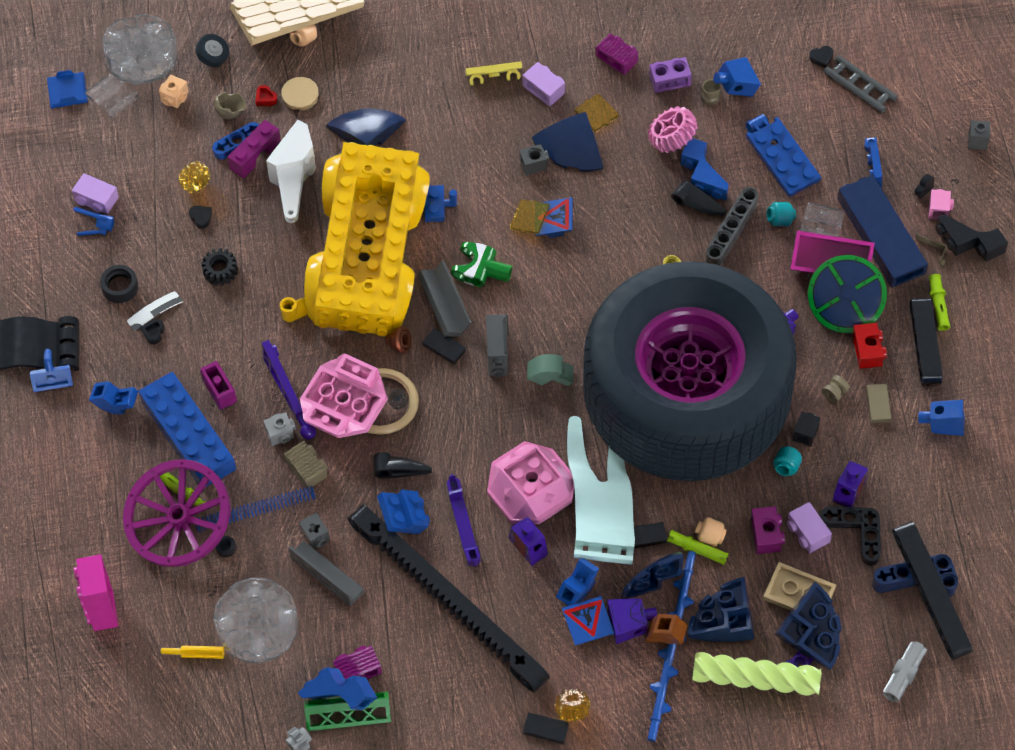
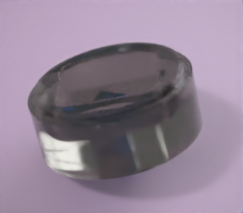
(398, 399)

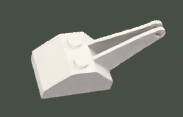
(291, 166)

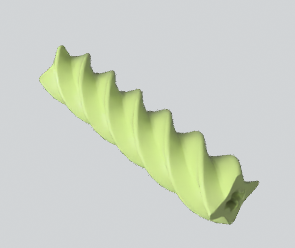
(761, 674)

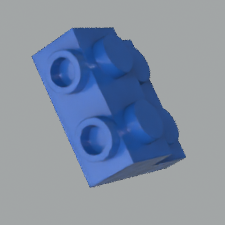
(403, 512)

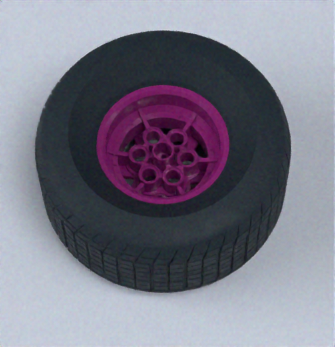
(715, 423)

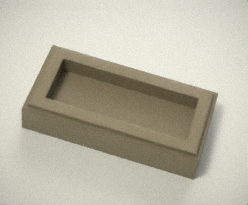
(878, 403)

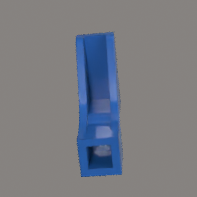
(704, 175)
(331, 683)

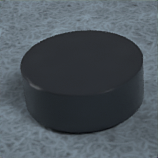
(226, 547)

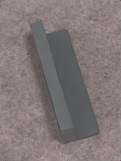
(445, 300)
(326, 573)

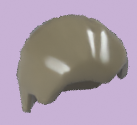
(229, 105)

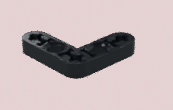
(861, 522)

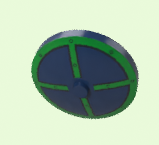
(847, 293)

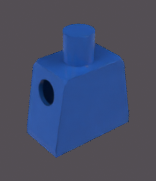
(738, 77)
(945, 417)

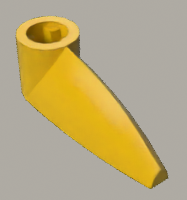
(292, 309)

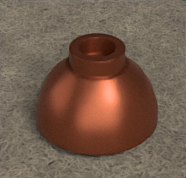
(399, 339)

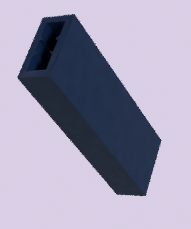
(879, 223)

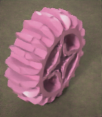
(672, 129)

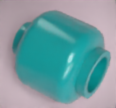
(780, 214)
(787, 461)

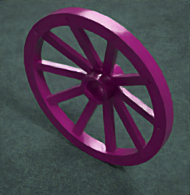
(174, 510)

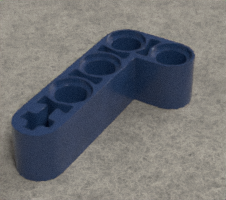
(887, 578)

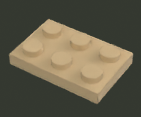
(791, 584)

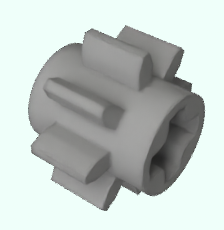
(298, 739)

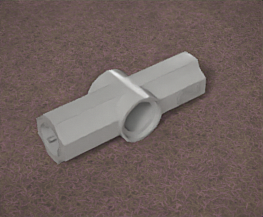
(904, 671)

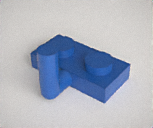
(435, 203)
(51, 376)

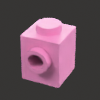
(940, 203)

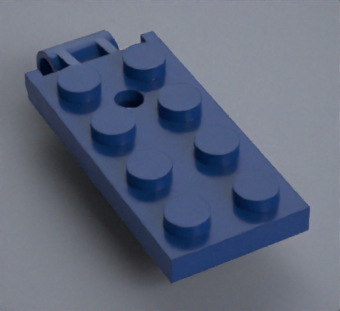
(783, 160)

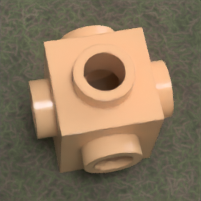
(173, 91)

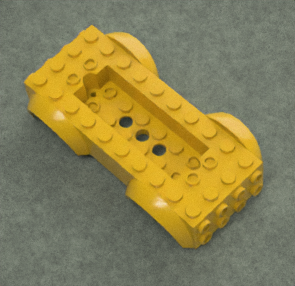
(357, 188)

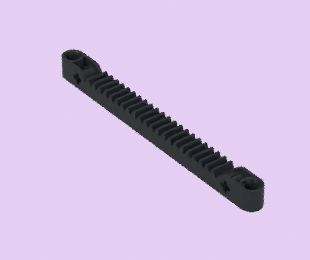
(375, 531)

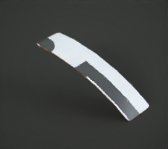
(153, 310)

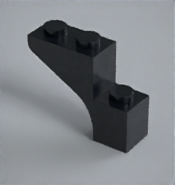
(962, 238)

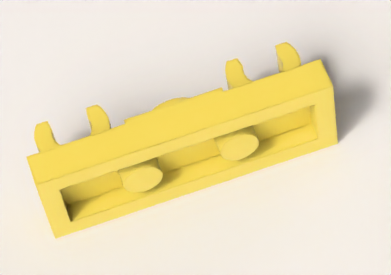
(493, 71)

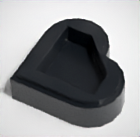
(821, 56)
(925, 185)
(200, 215)
(152, 331)

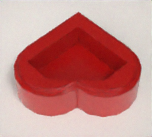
(265, 96)

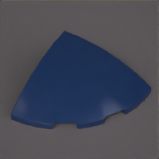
(366, 126)
(571, 143)
(651, 577)
(724, 615)
(813, 627)

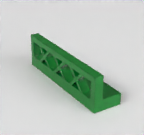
(337, 704)

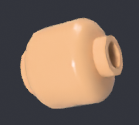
(304, 35)
(710, 532)

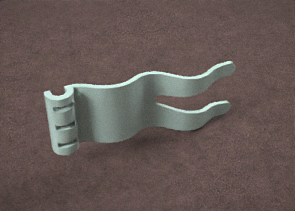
(601, 508)

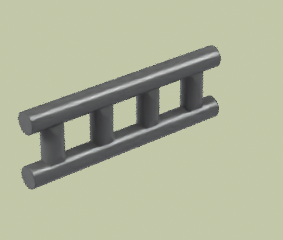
(863, 94)

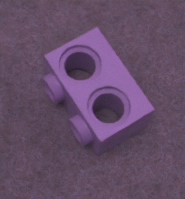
(674, 74)

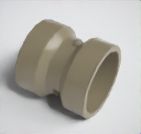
(711, 92)
(835, 389)

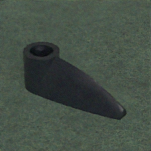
(693, 197)
(393, 467)

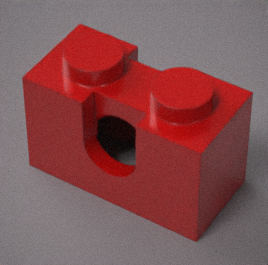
(866, 335)

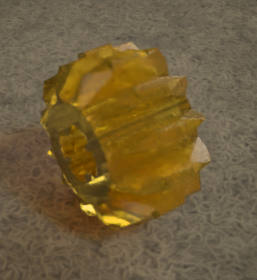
(194, 177)
(572, 705)

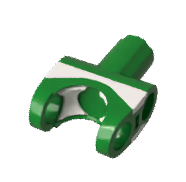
(481, 266)

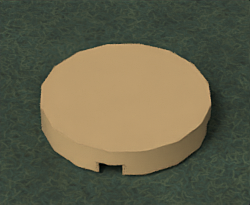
(300, 93)

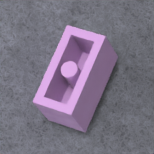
(543, 84)
(95, 194)
(809, 528)

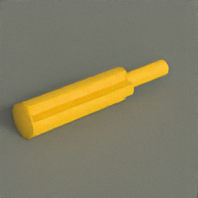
(196, 652)

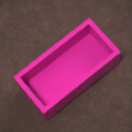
(815, 249)
(96, 592)

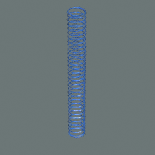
(312, 494)

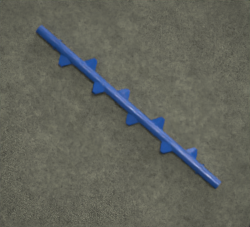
(668, 653)

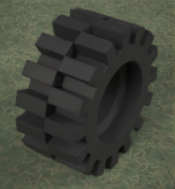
(219, 276)

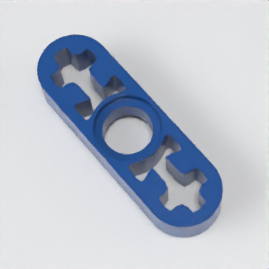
(222, 143)

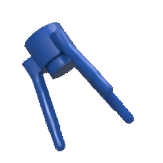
(103, 222)

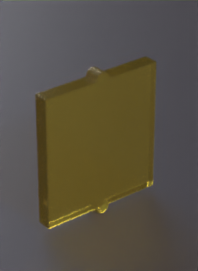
(598, 112)
(529, 216)

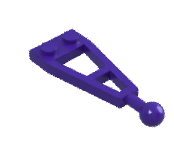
(270, 357)

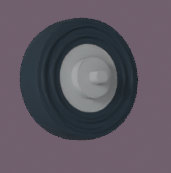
(212, 50)

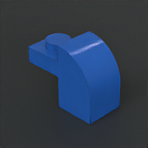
(111, 399)
(579, 584)

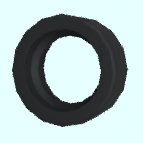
(119, 271)

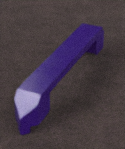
(462, 521)

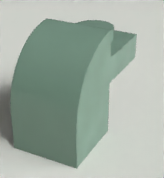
(549, 367)

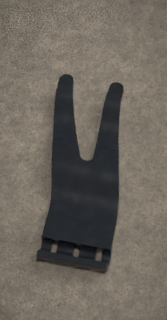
(27, 338)

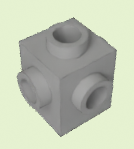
(279, 428)

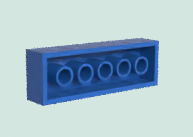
(186, 426)

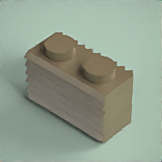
(305, 464)

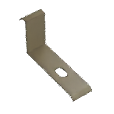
(935, 244)

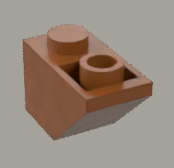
(666, 629)

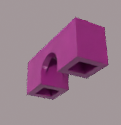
(263, 138)

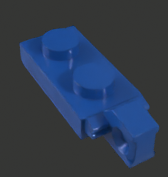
(874, 159)

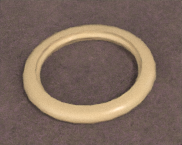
(412, 408)

